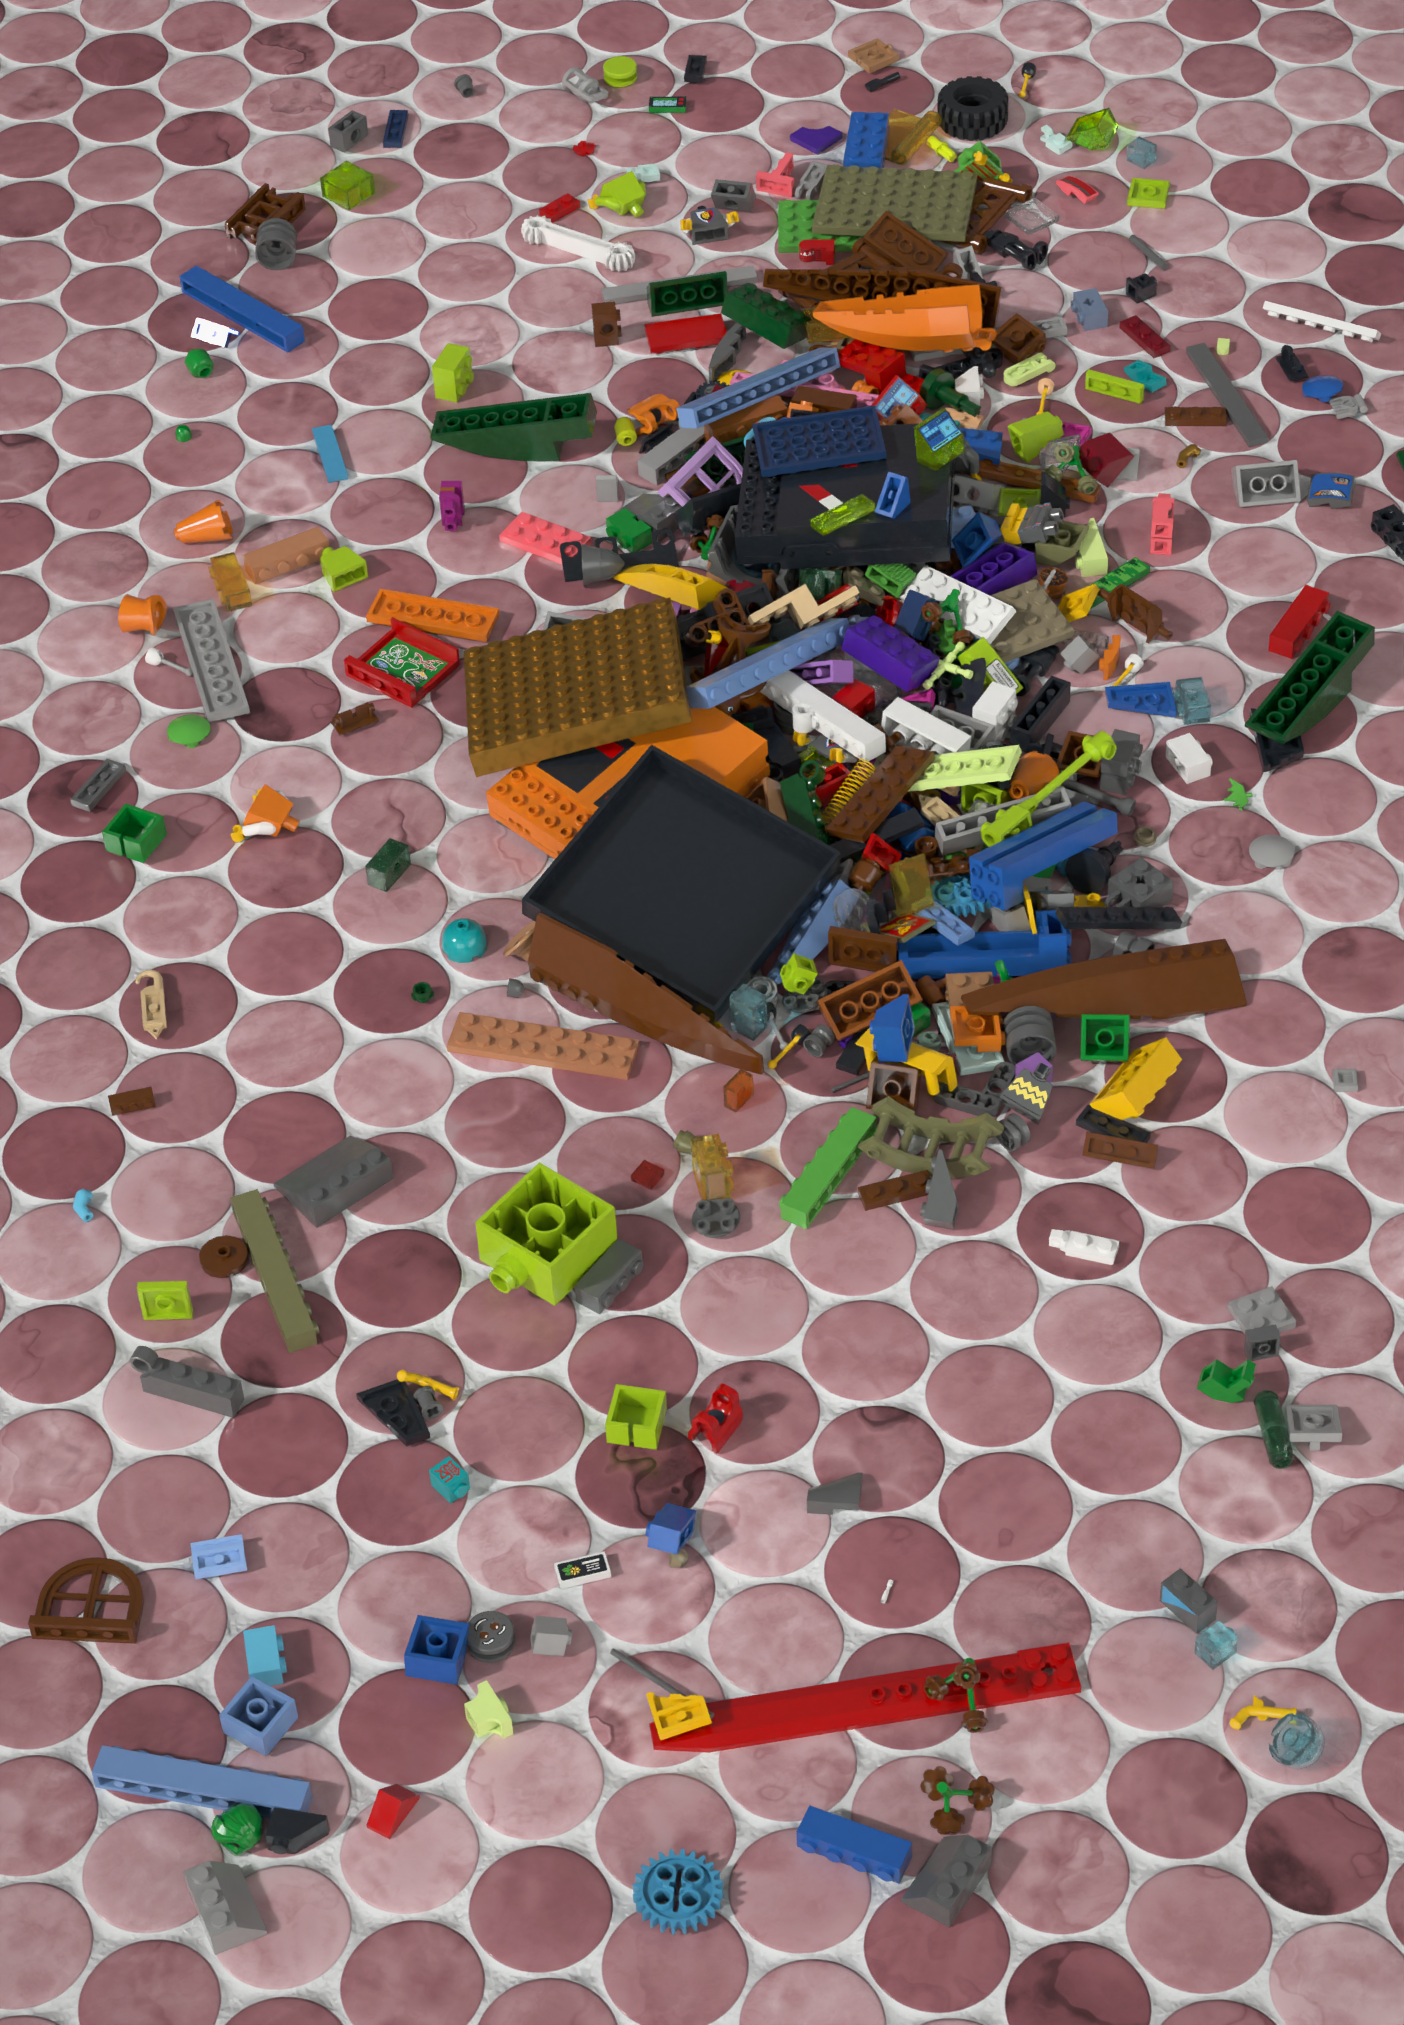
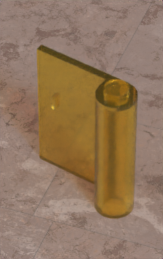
(909, 134)

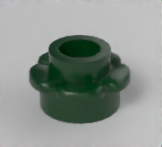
(422, 992)

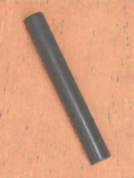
(1148, 252)

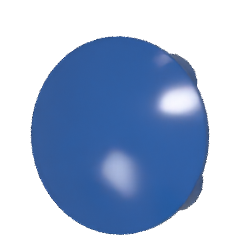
(1322, 387)

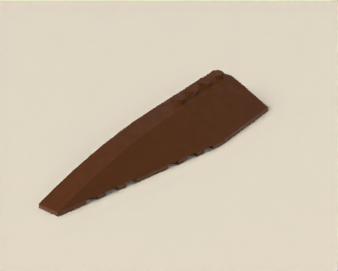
(870, 283)
(604, 983)
(1136, 984)

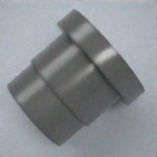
(464, 84)

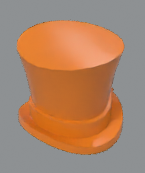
(142, 613)

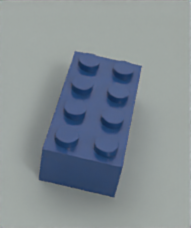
(867, 139)

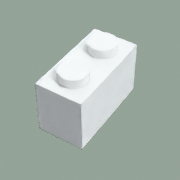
(1188, 758)

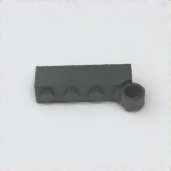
(187, 1383)

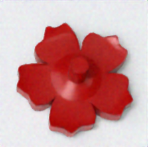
(584, 148)

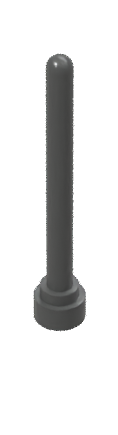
(1124, 805)

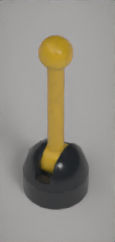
(1028, 71)
(798, 1035)

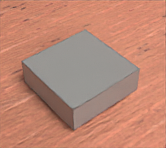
(1345, 1080)

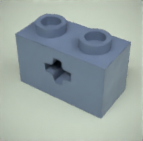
(1089, 309)

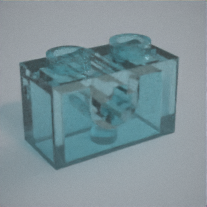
(1192, 701)
(748, 1012)

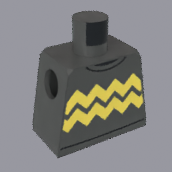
(1029, 1093)

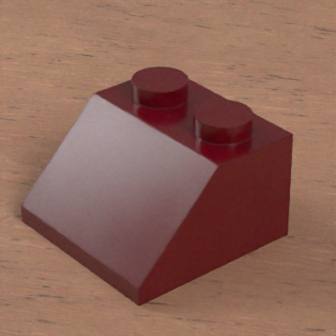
(1104, 458)

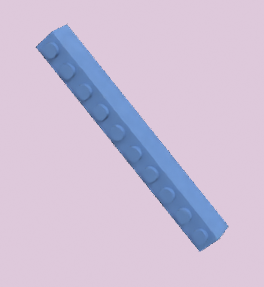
(758, 387)
(767, 663)

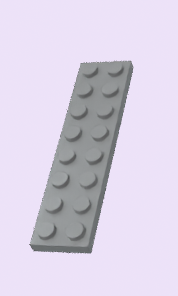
(211, 660)

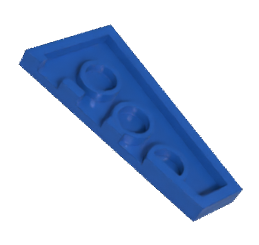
(985, 443)

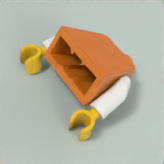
(266, 815)

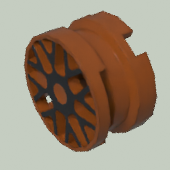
(1058, 584)

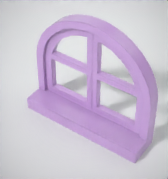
(693, 466)

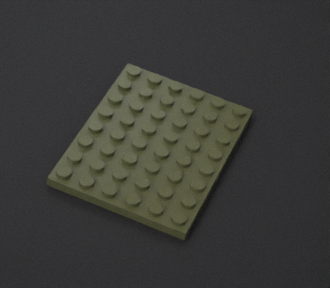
(926, 200)

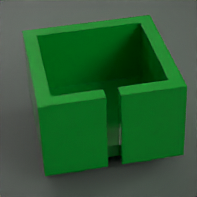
(134, 833)

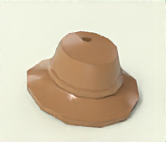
(521, 943)

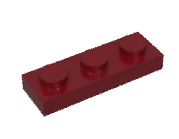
(1144, 336)

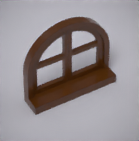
(86, 1627)

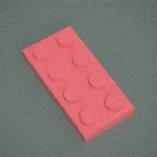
(541, 537)

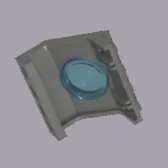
(725, 561)

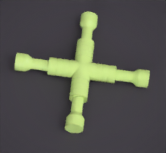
(945, 665)

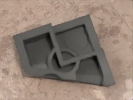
(837, 1494)

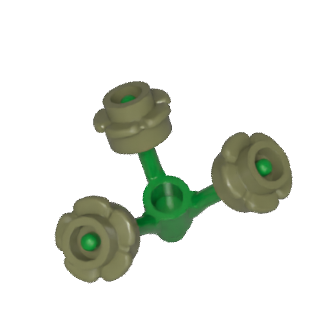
(1070, 455)

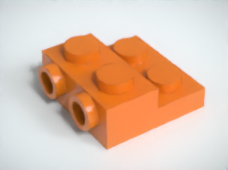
(977, 1030)

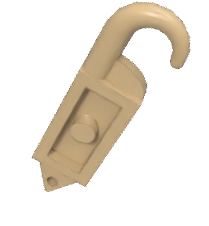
(936, 811)

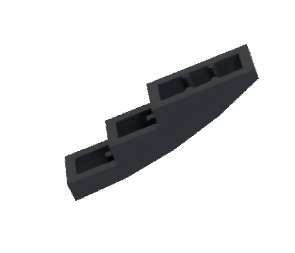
(880, 903)

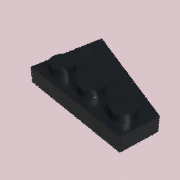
(396, 1410)

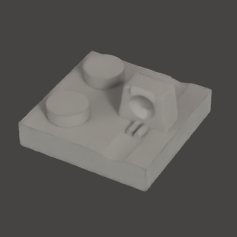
(1313, 1424)

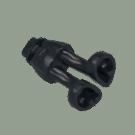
(1009, 244)
(1037, 664)

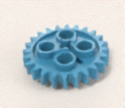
(956, 895)
(703, 1893)

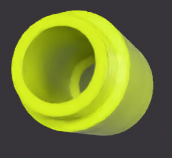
(625, 431)

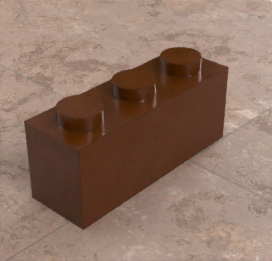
(824, 399)

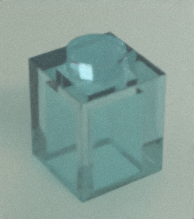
(1141, 152)
(1216, 1645)

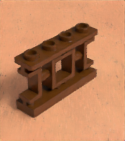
(264, 200)

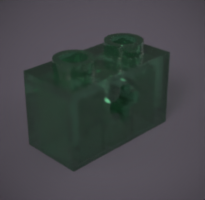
(388, 865)

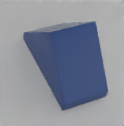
(894, 496)

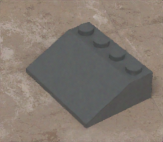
(336, 1179)

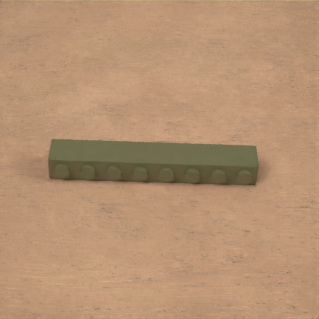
(274, 1271)

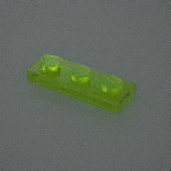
(842, 514)

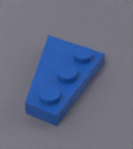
(1143, 698)

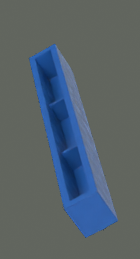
(242, 308)

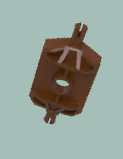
(1136, 611)
(950, 867)

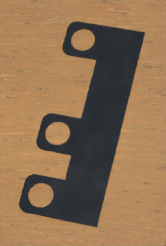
(661, 554)

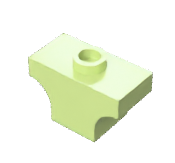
(488, 1713)

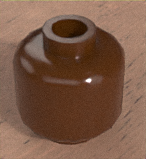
(865, 875)

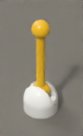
(1132, 665)

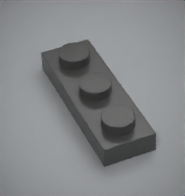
(98, 785)

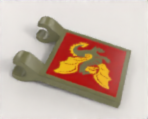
(904, 927)

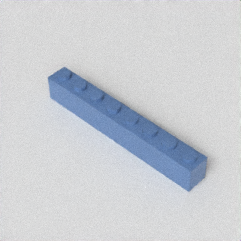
(196, 1782)

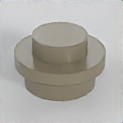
(1145, 836)

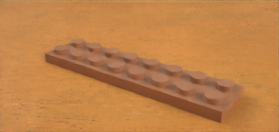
(543, 1045)

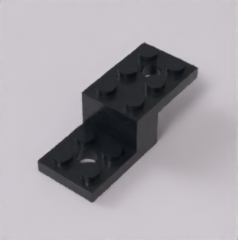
(757, 595)

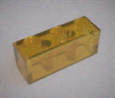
(230, 582)

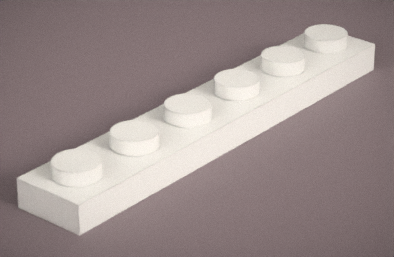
(1329, 324)

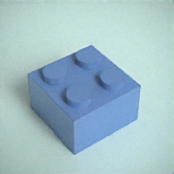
(258, 1716)

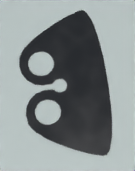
(971, 688)

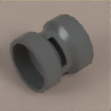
(821, 1038)

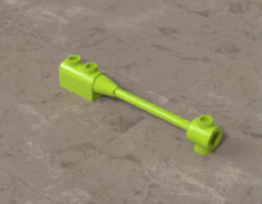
(1019, 816)

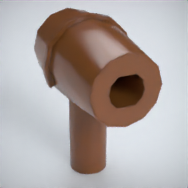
(931, 990)

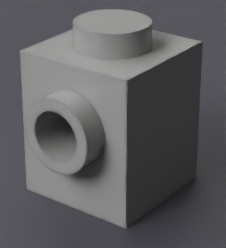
(1079, 655)
(550, 1636)

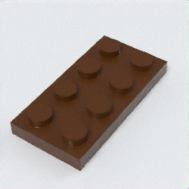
(903, 244)

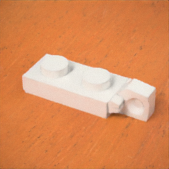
(1085, 1246)

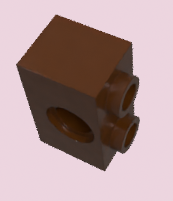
(605, 324)

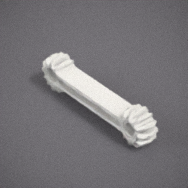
(542, 230)

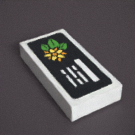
(582, 1570)

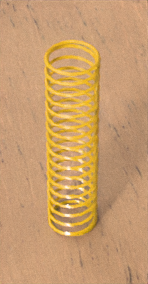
(850, 788)

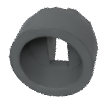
(515, 988)

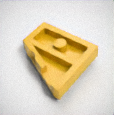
(678, 1713)

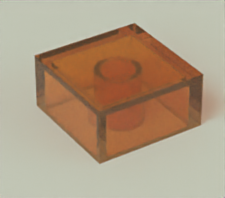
(738, 1090)

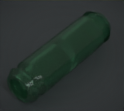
(1273, 1429)

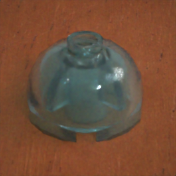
(1297, 1741)

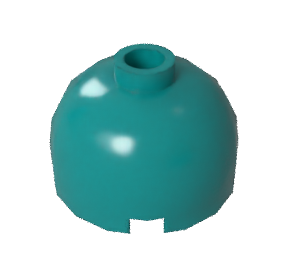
(464, 940)

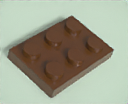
(861, 949)

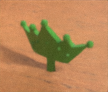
(1238, 795)

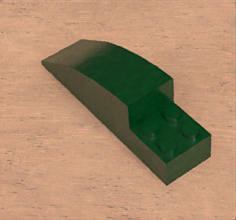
(518, 429)
(1315, 680)

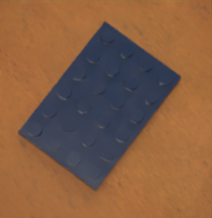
(819, 441)

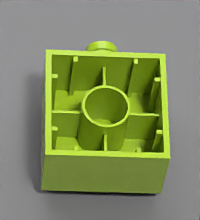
(544, 1235)

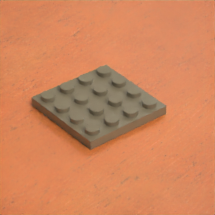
(1034, 624)

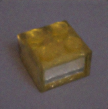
(711, 1167)

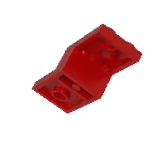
(877, 364)

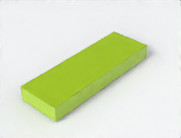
(1114, 386)

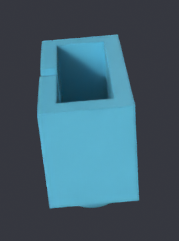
(263, 1655)

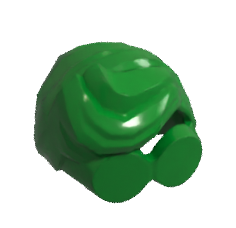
(238, 1825)

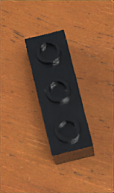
(1389, 526)

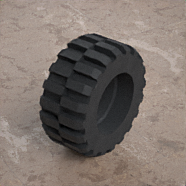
(973, 108)

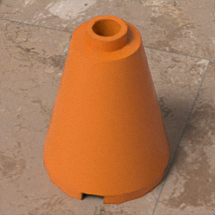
(205, 525)
(1032, 774)

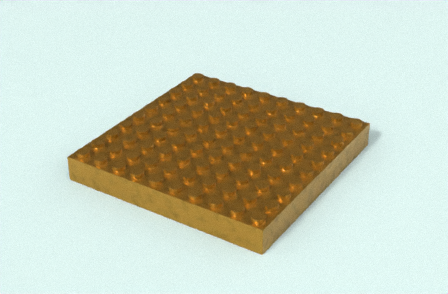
(574, 687)

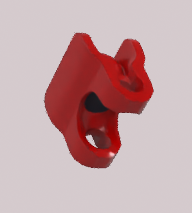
(719, 1418)

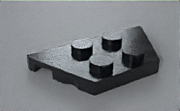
(1275, 754)

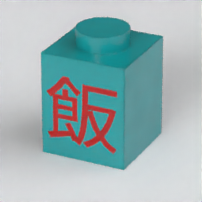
(449, 1479)

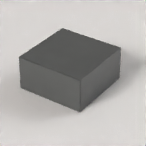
(1262, 1343)

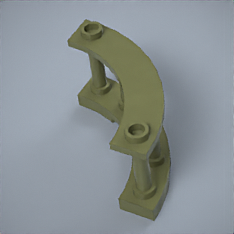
(937, 1130)

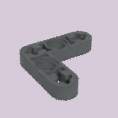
(984, 1098)

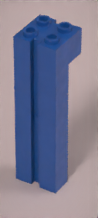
(1001, 868)
(1020, 950)

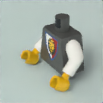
(708, 225)
(825, 748)

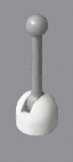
(155, 657)

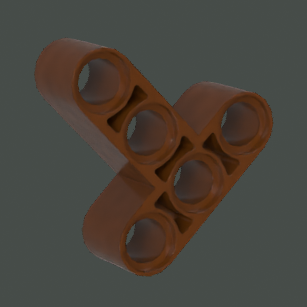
(702, 628)

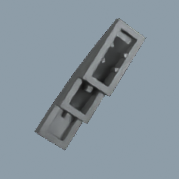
(726, 350)

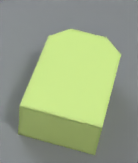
(1223, 346)

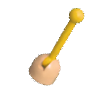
(1044, 391)

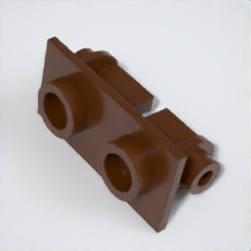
(348, 721)

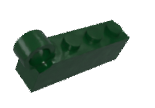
(802, 801)

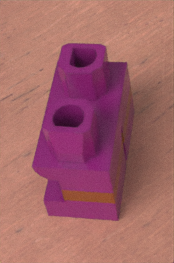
(451, 504)

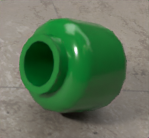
(199, 363)

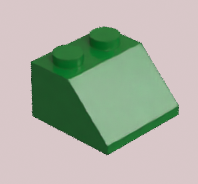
(1105, 1038)

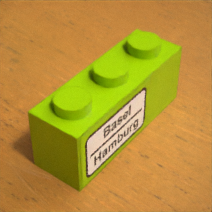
(995, 667)

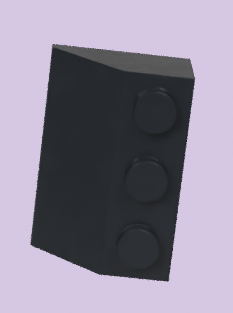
(695, 512)

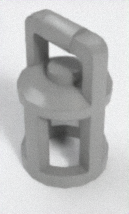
(586, 88)

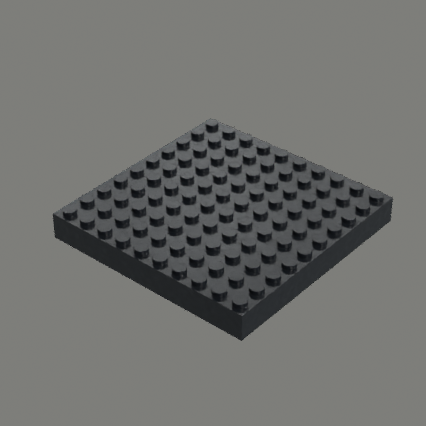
(684, 880)

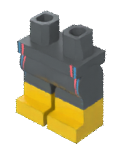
(1031, 523)

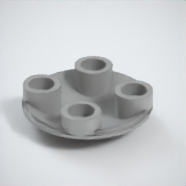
(1271, 851)

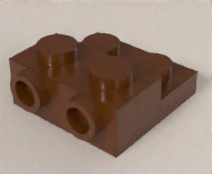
(1019, 339)

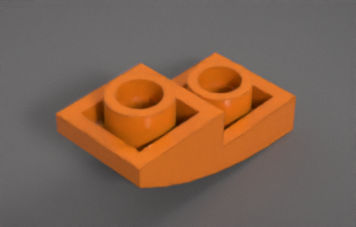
(1111, 657)

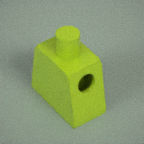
(342, 567)

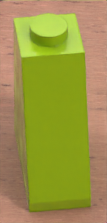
(1034, 434)

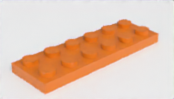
(434, 614)

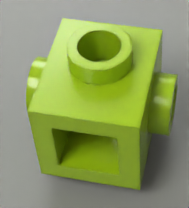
(798, 974)

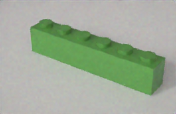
(827, 1168)

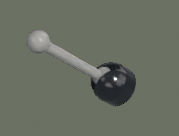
(771, 1015)

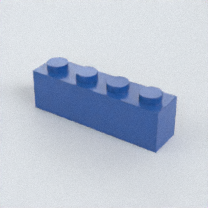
(854, 1844)

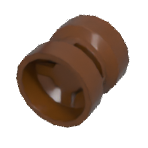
(928, 846)

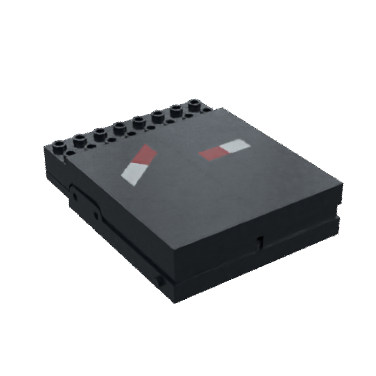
(778, 509)

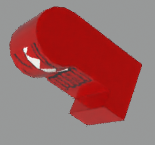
(817, 250)

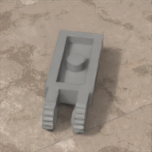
(811, 180)

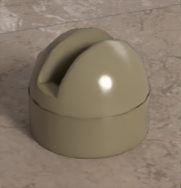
(678, 1560)

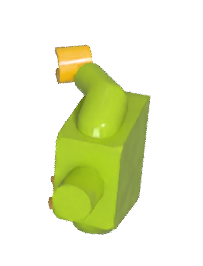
(621, 195)

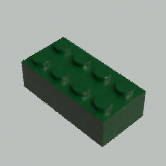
(765, 315)

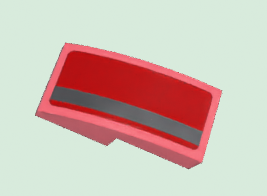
(1073, 185)

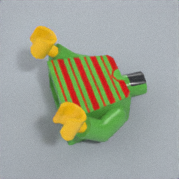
(982, 161)

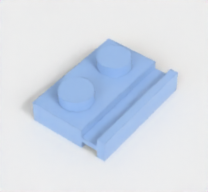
(218, 1556)

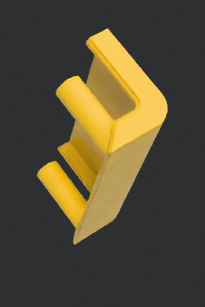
(934, 1065)

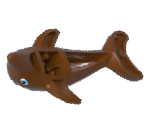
(739, 638)

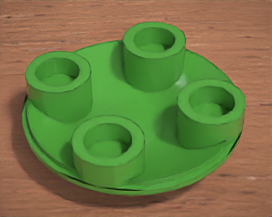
(188, 730)

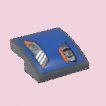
(1331, 488)

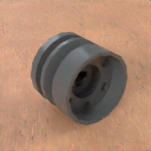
(276, 244)
(1029, 1032)

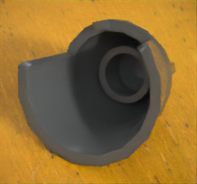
(599, 564)

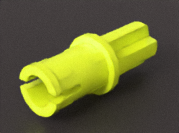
(941, 148)

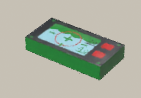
(672, 104)

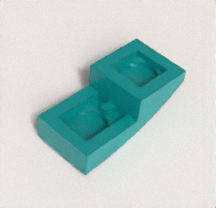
(1142, 373)

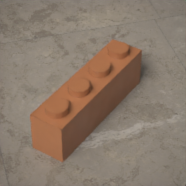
(285, 555)

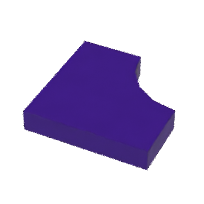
(816, 139)

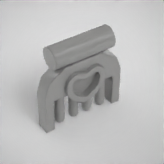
(1348, 406)

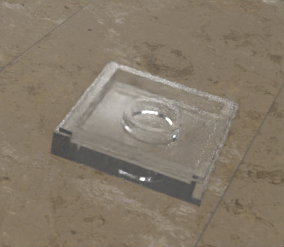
(1032, 216)

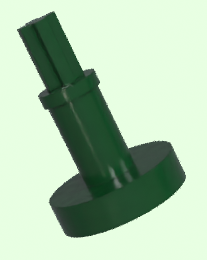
(938, 390)

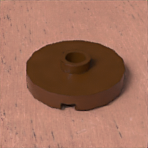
(223, 1256)

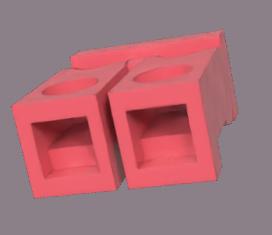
(1162, 524)

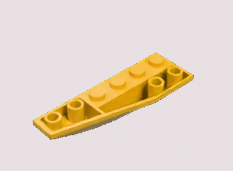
(673, 582)

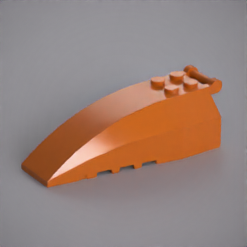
(917, 322)

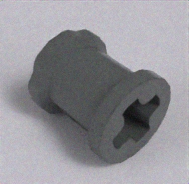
(426, 1399)

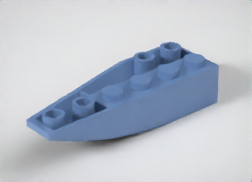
(811, 930)

